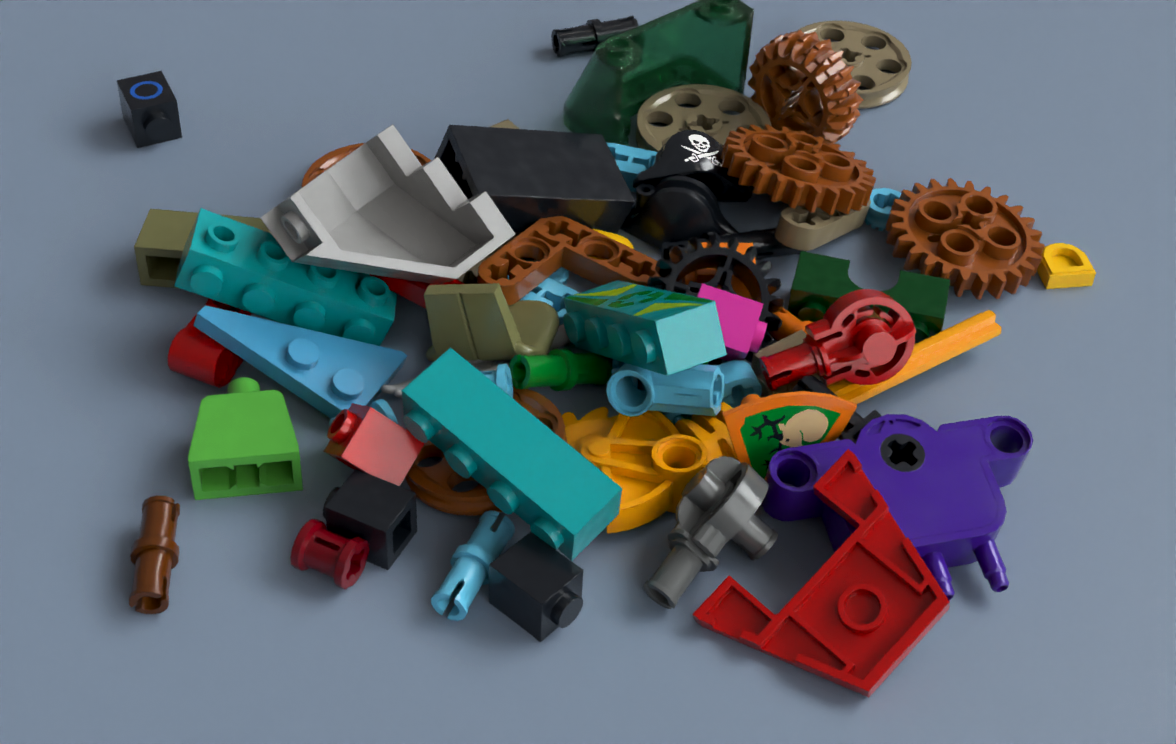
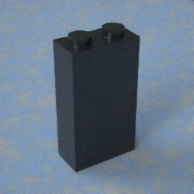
(539, 174)

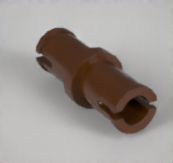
(154, 555)

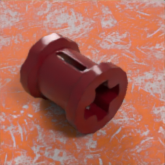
(329, 553)

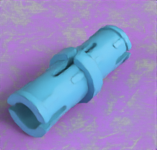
(471, 565)

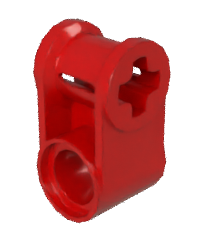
(202, 357)

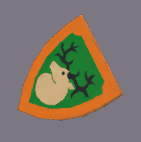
(784, 421)

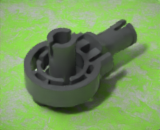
(712, 510)

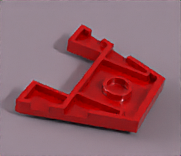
(857, 610)

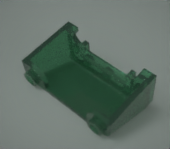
(685, 47)

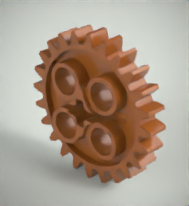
(797, 169)
(964, 237)

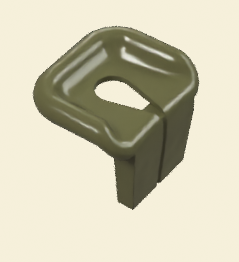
(483, 326)

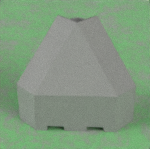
(388, 217)

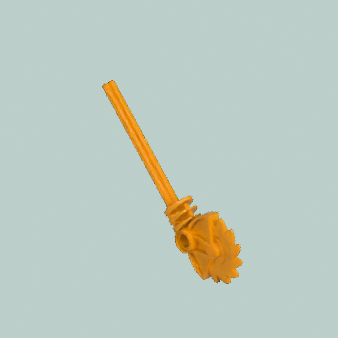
(658, 459)

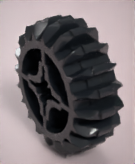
(728, 263)

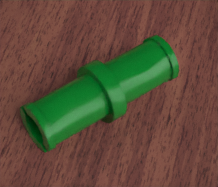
(560, 370)

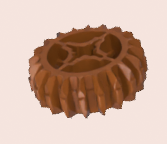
(805, 86)

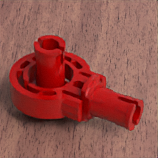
(848, 344)

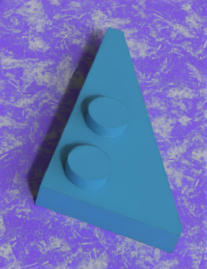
(311, 364)

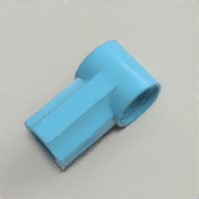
(685, 392)

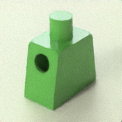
(244, 444)

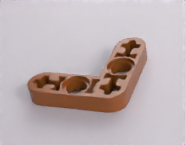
(564, 244)

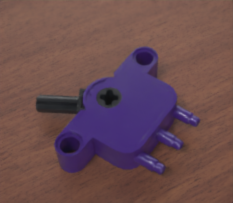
(935, 482)

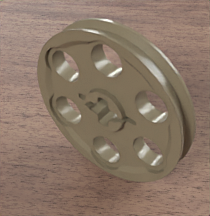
(867, 63)
(705, 117)

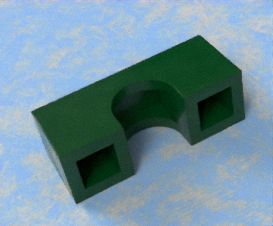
(824, 279)

